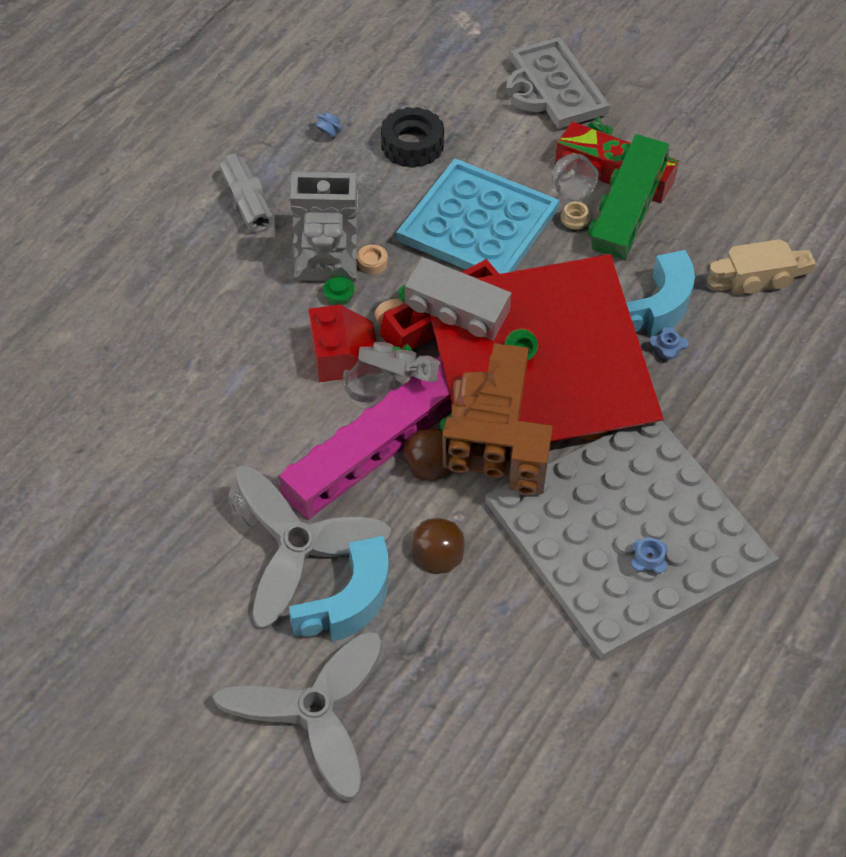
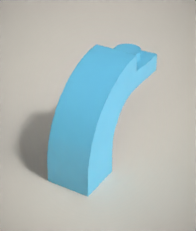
(675, 282)
(356, 603)

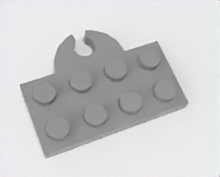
(554, 84)

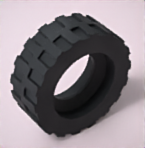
(412, 153)

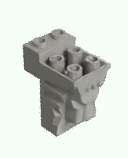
(324, 225)

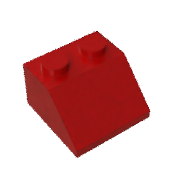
(337, 338)

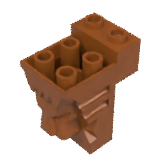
(487, 426)

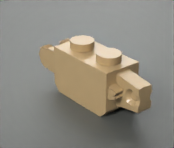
(759, 267)

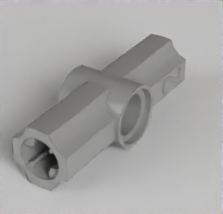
(246, 193)

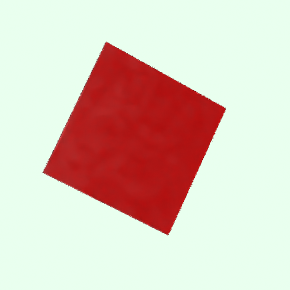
(588, 355)

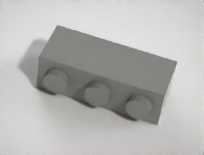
(457, 298)

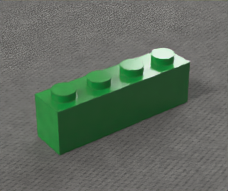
(629, 197)

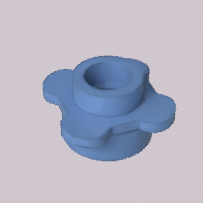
(328, 124)
(668, 344)
(651, 547)

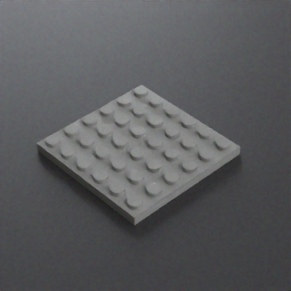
(606, 499)

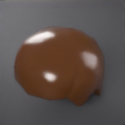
(425, 454)
(438, 545)

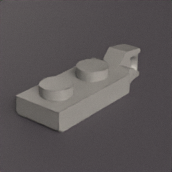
(400, 361)

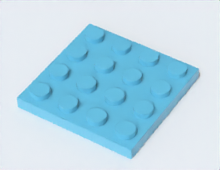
(477, 218)

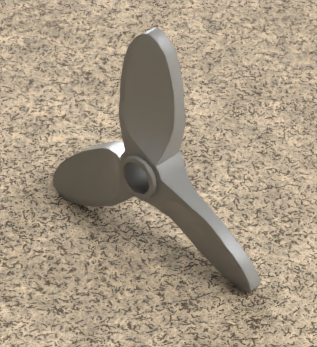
(322, 539)
(333, 688)

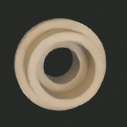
(575, 215)

